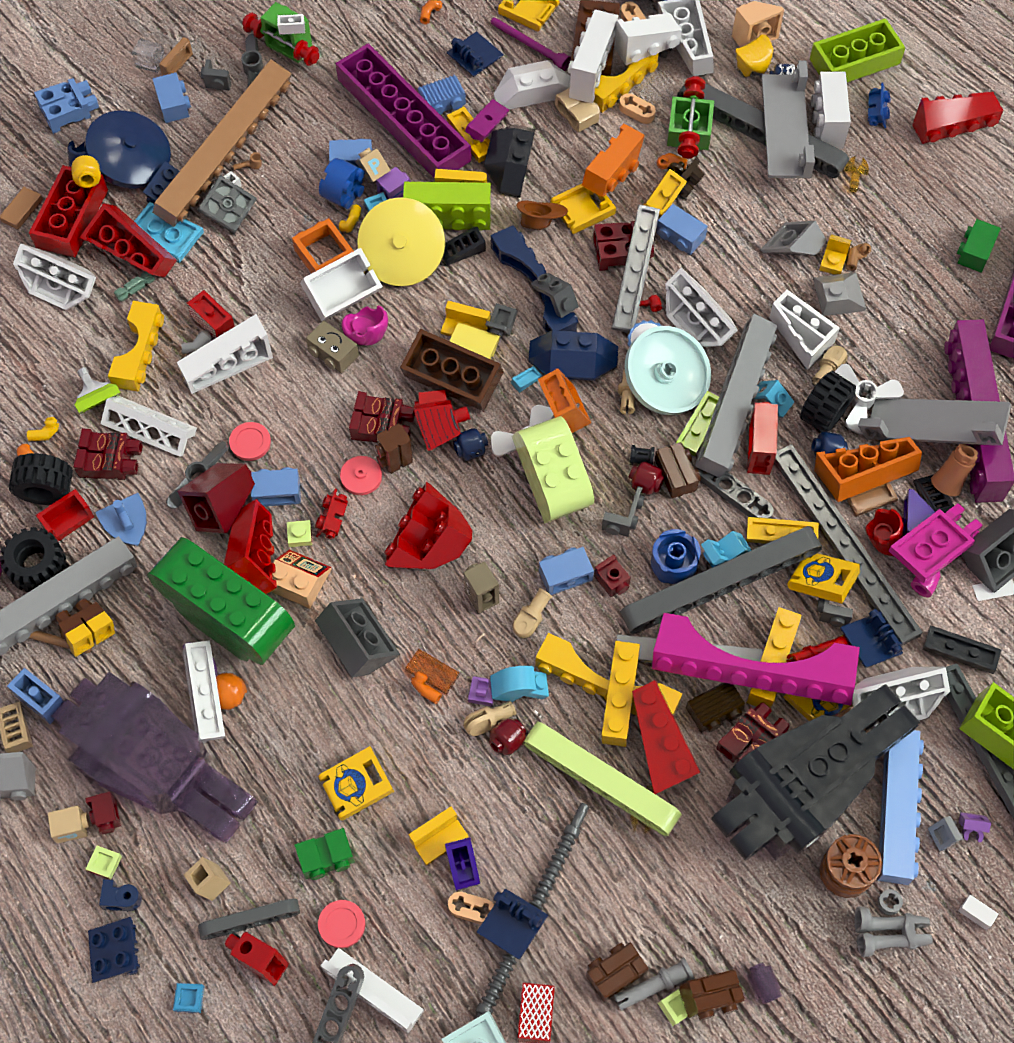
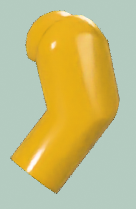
(352, 219)

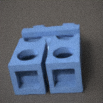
(66, 103)

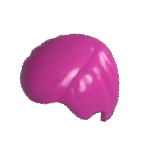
(366, 326)

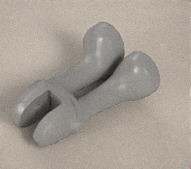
(907, 924)

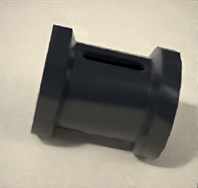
(641, 455)

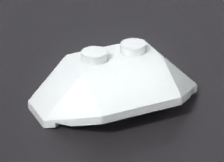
(531, 84)
(53, 277)
(696, 311)
(916, 687)

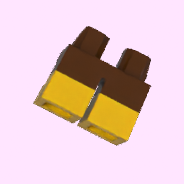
(85, 626)

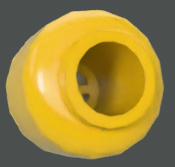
(86, 171)

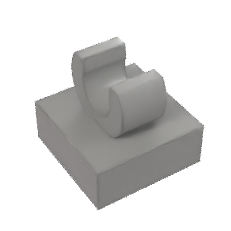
(945, 833)

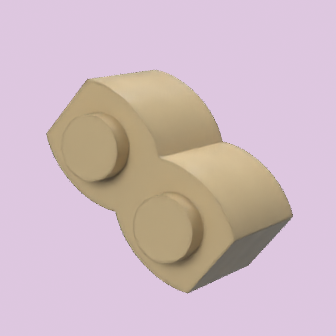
(577, 112)

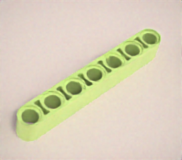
(602, 778)

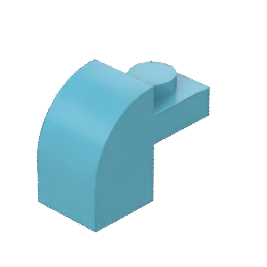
(725, 549)
(519, 682)

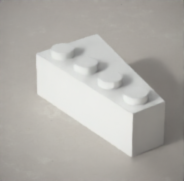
(694, 40)
(591, 55)
(226, 355)

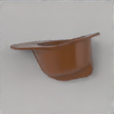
(539, 214)

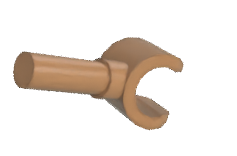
(254, 162)

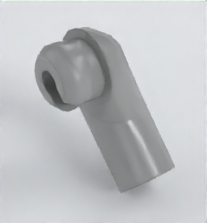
(202, 339)

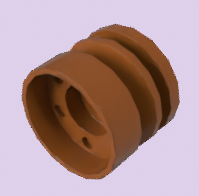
(845, 878)

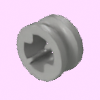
(883, 907)

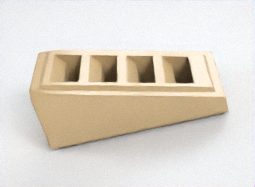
(21, 743)

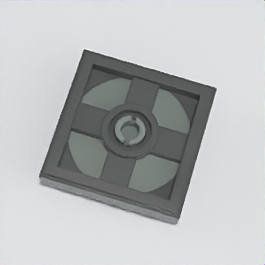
(227, 204)

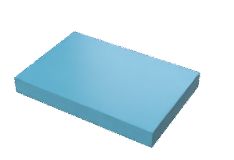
(176, 239)

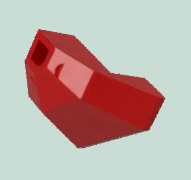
(429, 533)

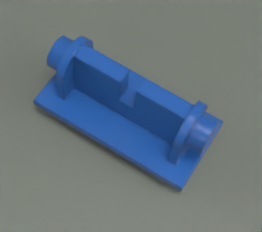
(878, 101)

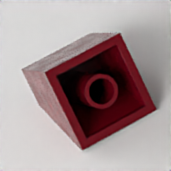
(217, 496)

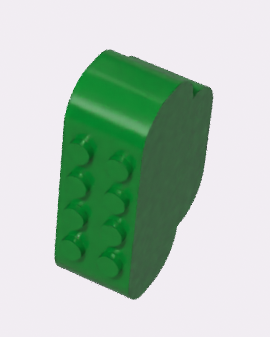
(221, 602)

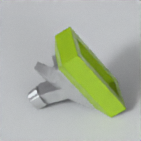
(93, 392)

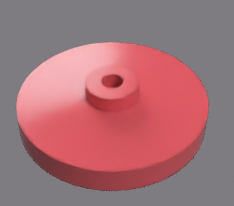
(250, 441)
(361, 475)
(341, 924)

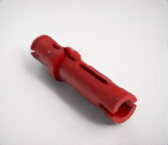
(808, 651)

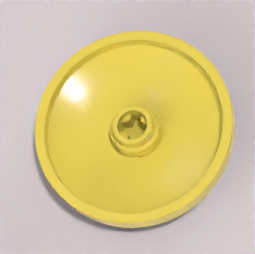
(402, 241)

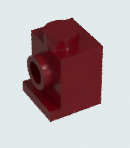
(610, 584)
(104, 812)

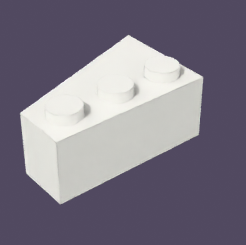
(803, 328)

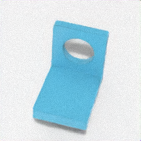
(775, 394)

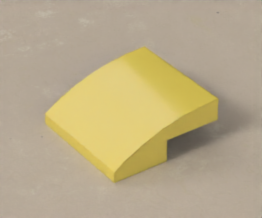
(475, 340)

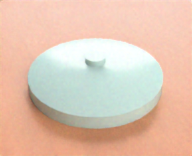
(667, 370)

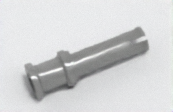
(665, 979)

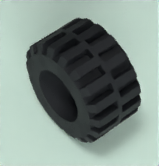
(828, 402)
(40, 478)
(24, 545)

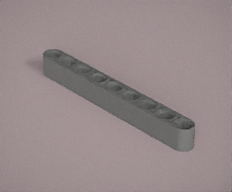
(750, 122)
(721, 579)

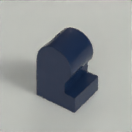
(119, 898)

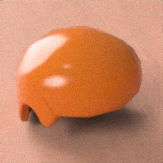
(230, 690)

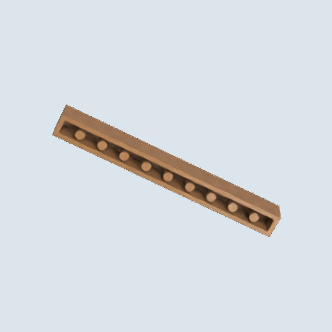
(222, 143)

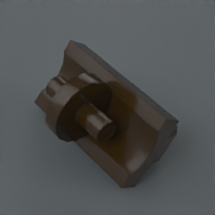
(692, 172)

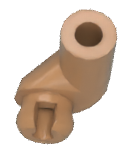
(855, 254)

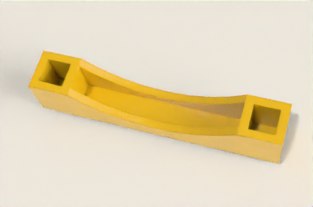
(560, 659)

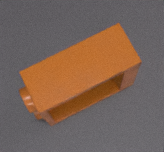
(314, 234)
(563, 399)

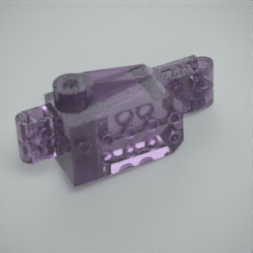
(146, 754)

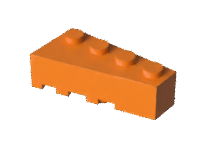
(867, 467)

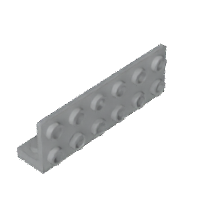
(786, 124)
(937, 421)

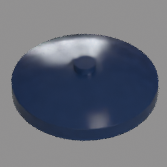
(127, 148)

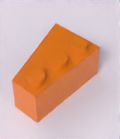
(615, 163)

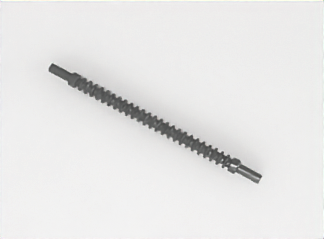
(571, 832)

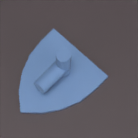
(125, 519)

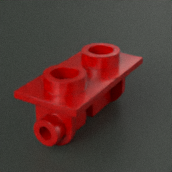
(327, 522)

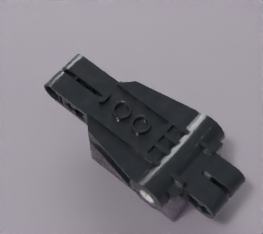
(809, 776)

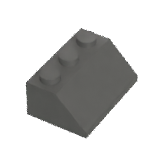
(993, 553)
(356, 636)

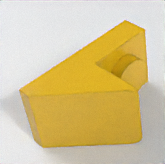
(835, 255)

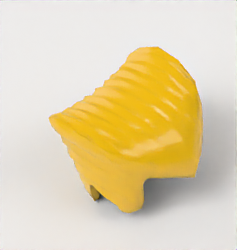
(755, 56)

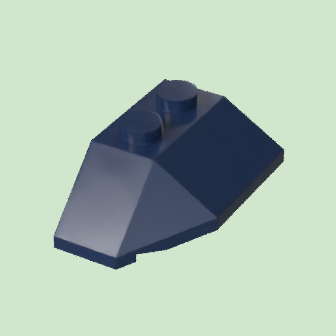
(574, 354)

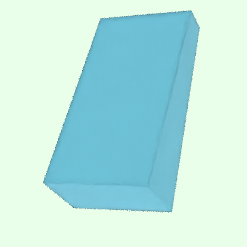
(525, 379)

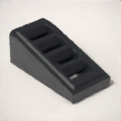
(466, 252)
(922, 492)

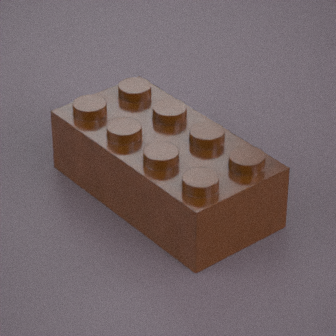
(586, 10)
(452, 368)

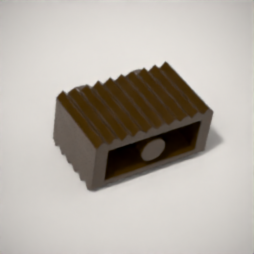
(715, 706)

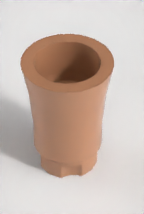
(955, 470)

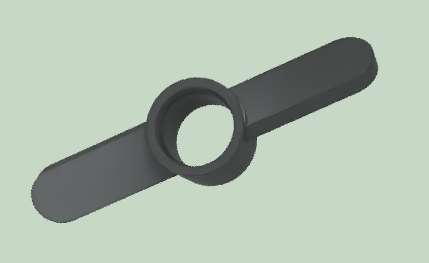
(251, 56)
(174, 500)

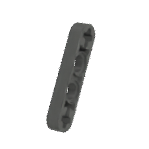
(738, 488)
(248, 919)
(335, 1014)

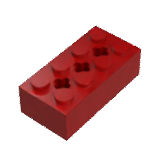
(66, 214)

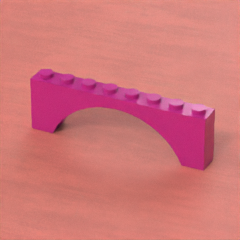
(822, 677)

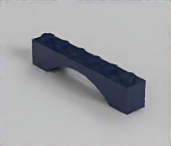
(512, 251)

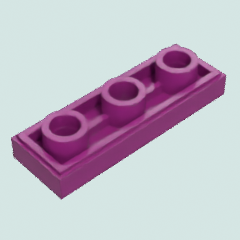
(486, 120)

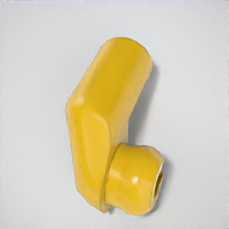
(50, 428)

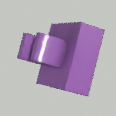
(481, 691)
(976, 823)

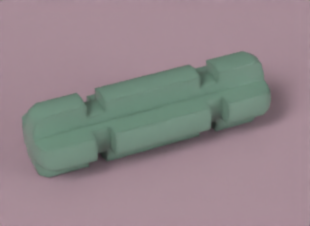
(134, 286)

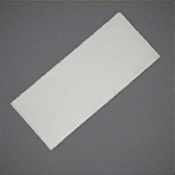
(984, 593)

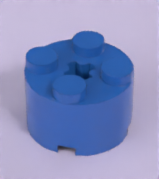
(342, 183)
(686, 559)

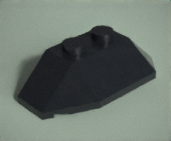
(509, 158)

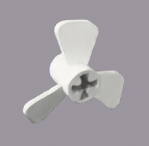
(888, 390)
(502, 441)

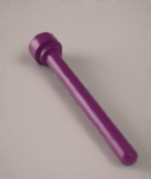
(560, 60)

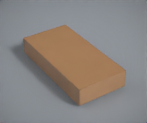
(176, 57)
(21, 208)
(872, 499)

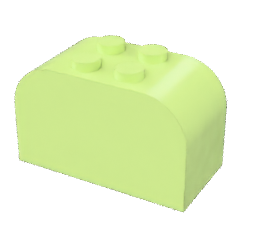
(554, 468)

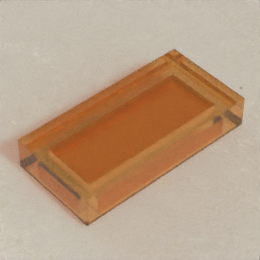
(439, 674)

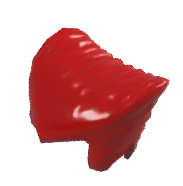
(885, 529)

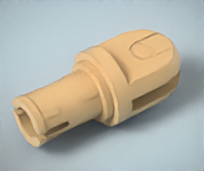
(831, 361)
(627, 396)
(530, 616)
(487, 718)

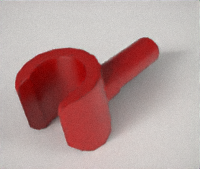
(654, 303)

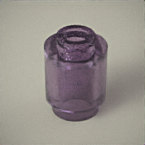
(764, 983)

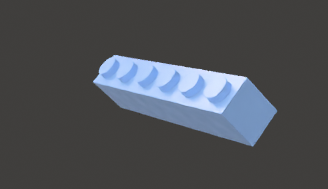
(899, 811)

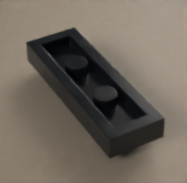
(962, 649)

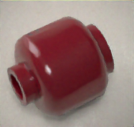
(647, 477)
(507, 736)

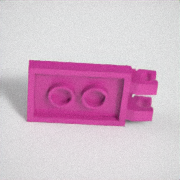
(935, 543)

